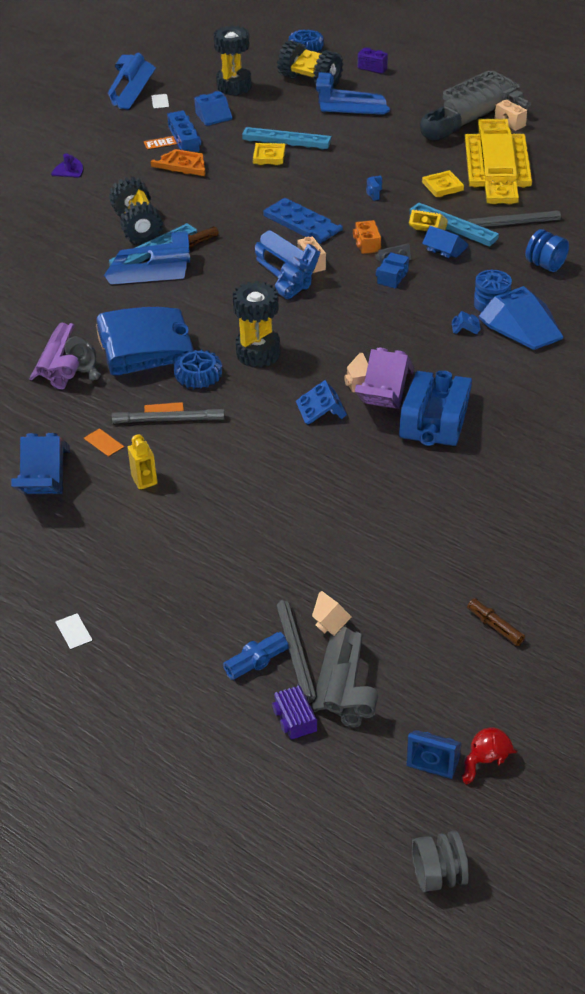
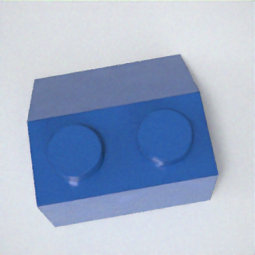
(212, 108)
(444, 242)
(433, 753)

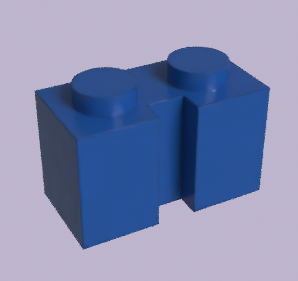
(392, 270)

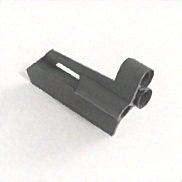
(337, 681)

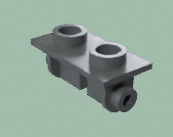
(401, 250)

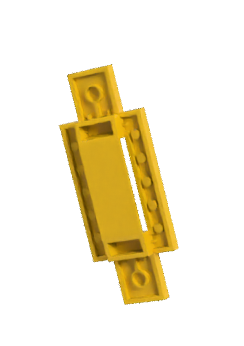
(504, 161)

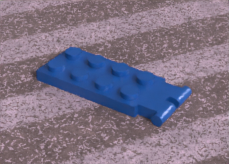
(302, 220)

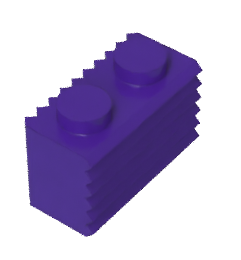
(372, 60)
(294, 712)

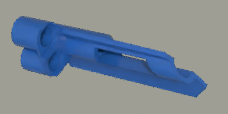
(138, 72)
(347, 101)
(166, 262)
(290, 277)

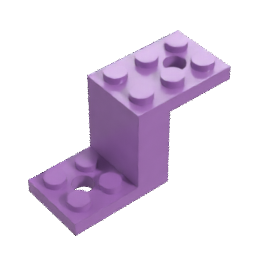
(385, 378)

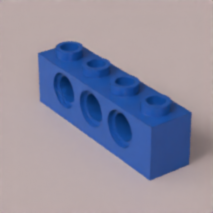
(183, 131)

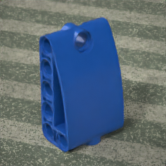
(142, 338)
(435, 408)

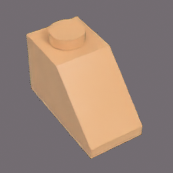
(356, 372)
(329, 614)

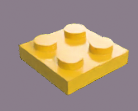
(269, 153)
(443, 183)

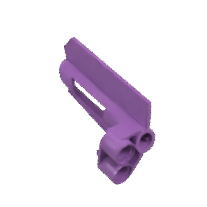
(52, 363)

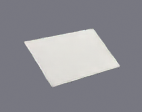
(160, 101)
(73, 631)

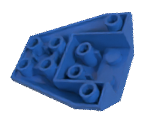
(522, 318)

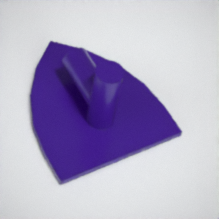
(69, 168)

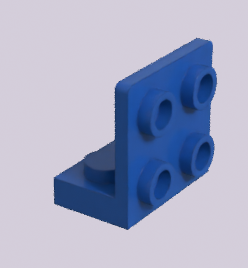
(319, 401)

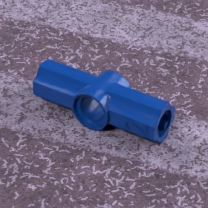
(255, 655)

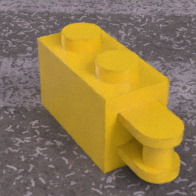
(142, 463)

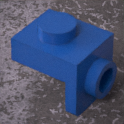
(374, 185)
(308, 258)
(465, 321)

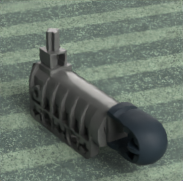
(469, 102)

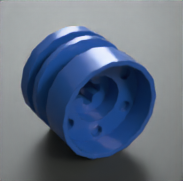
(547, 250)
(488, 285)

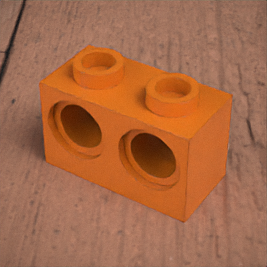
(367, 236)

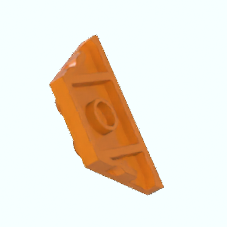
(181, 161)

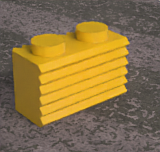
(422, 220)

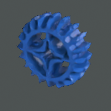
(311, 39)
(198, 369)

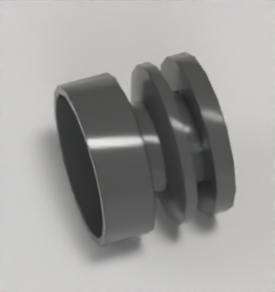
(439, 861)

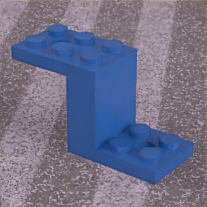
(41, 464)

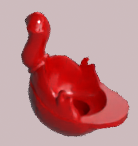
(486, 747)

